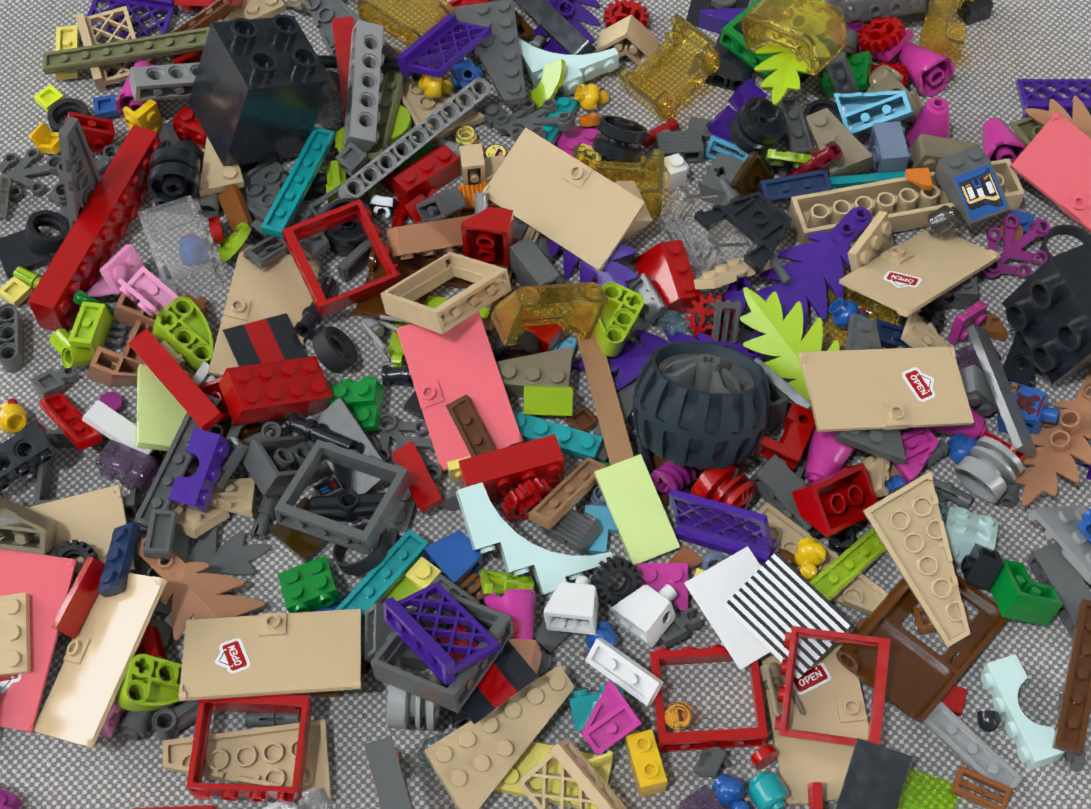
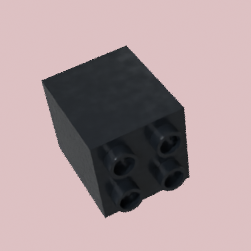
(258, 89)
(1055, 313)

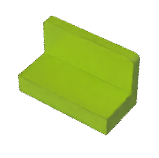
(91, 326)
(548, 400)

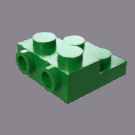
(861, 68)
(363, 398)
(309, 586)

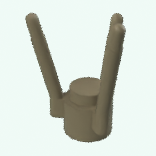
(771, 679)

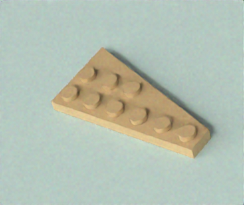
(420, 106)
(859, 595)

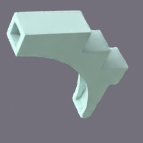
(578, 67)
(488, 528)

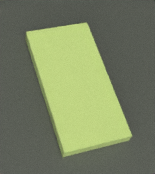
(157, 412)
(636, 510)

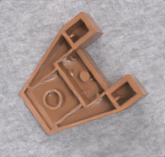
(118, 369)

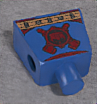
(1033, 408)

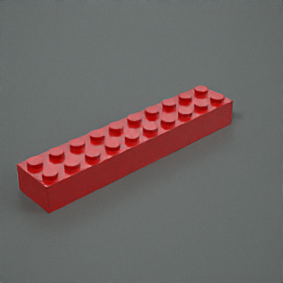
(95, 232)

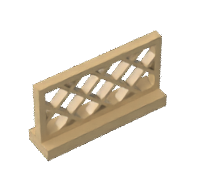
(89, 38)
(580, 771)

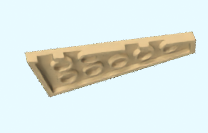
(918, 544)
(480, 755)
(257, 756)

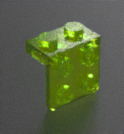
(925, 792)

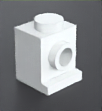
(675, 172)

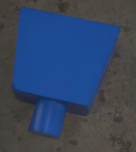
(454, 557)

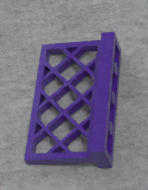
(153, 7)
(439, 39)
(1060, 86)
(713, 534)
(422, 639)

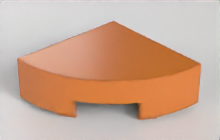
(920, 177)

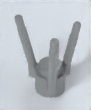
(375, 330)

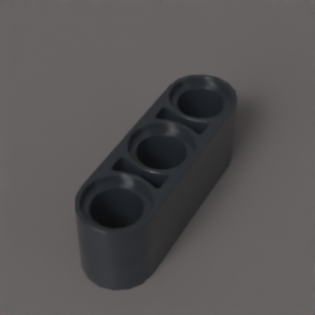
(730, 74)

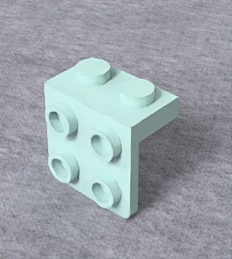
(966, 529)

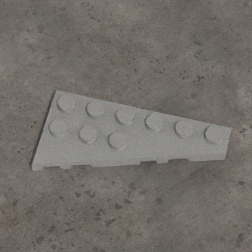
(1062, 527)

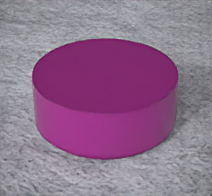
(113, 401)

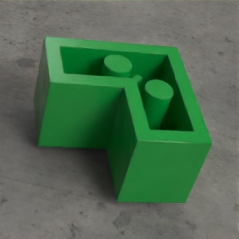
(1022, 598)

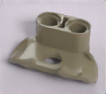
(886, 79)

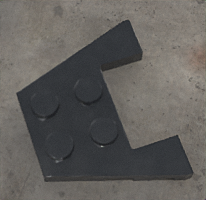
(756, 219)

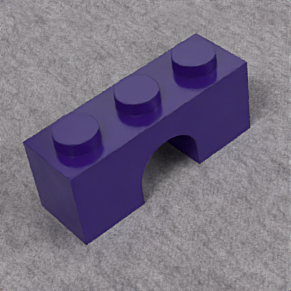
(720, 124)
(197, 490)

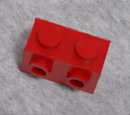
(189, 128)
(97, 131)

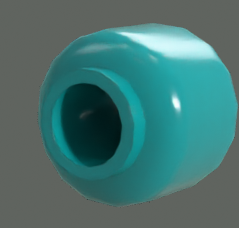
(768, 791)

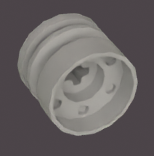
(988, 469)
(404, 705)

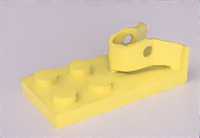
(535, 753)

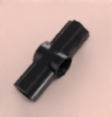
(339, 505)

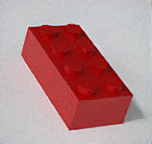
(274, 390)
(513, 465)

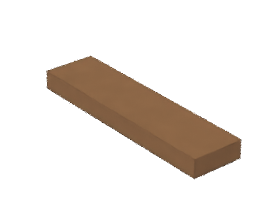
(566, 494)

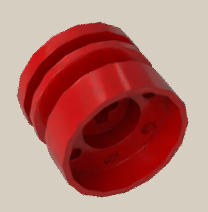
(725, 487)

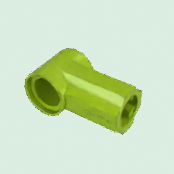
(335, 177)
(70, 355)

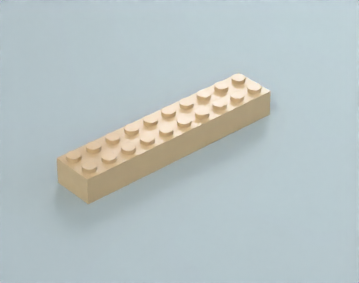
(904, 202)

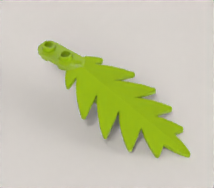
(785, 69)
(782, 337)

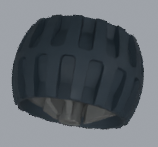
(701, 404)

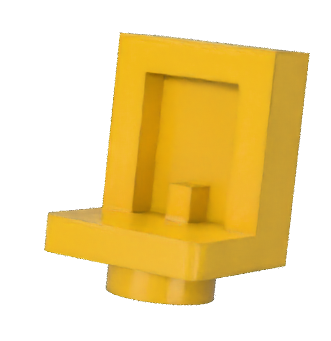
(45, 140)

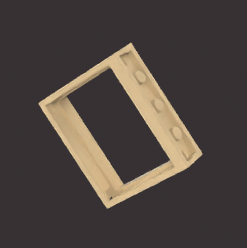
(489, 285)

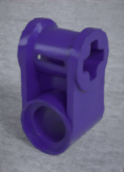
(736, 293)

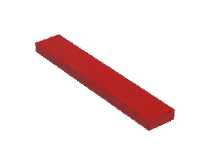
(342, 38)
(176, 380)

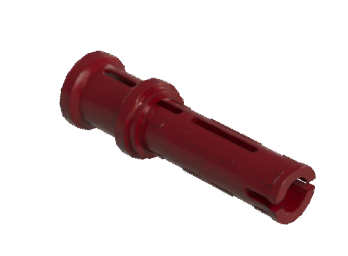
(820, 159)

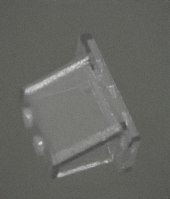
(703, 247)

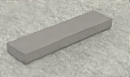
(970, 747)

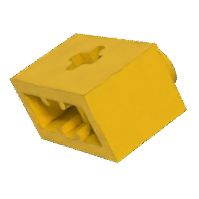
(645, 763)

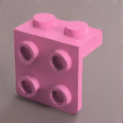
(121, 265)
(149, 290)

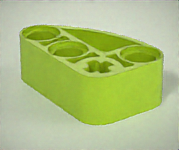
(617, 318)
(190, 326)
(149, 688)

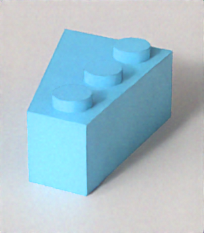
(863, 109)

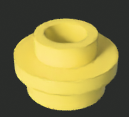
(465, 131)

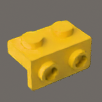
(146, 116)

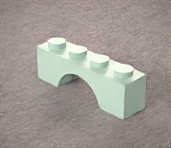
(1032, 740)

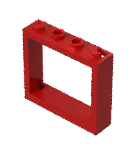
(324, 222)
(879, 684)
(264, 704)
(703, 739)

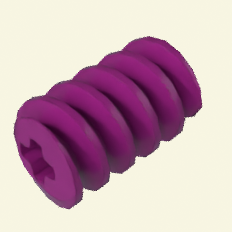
(673, 476)

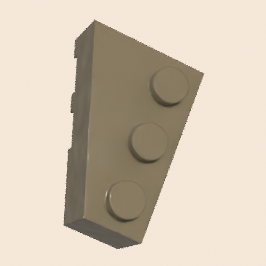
(826, 128)
(929, 149)
(543, 368)
(25, 529)

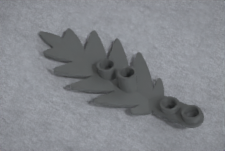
(229, 559)

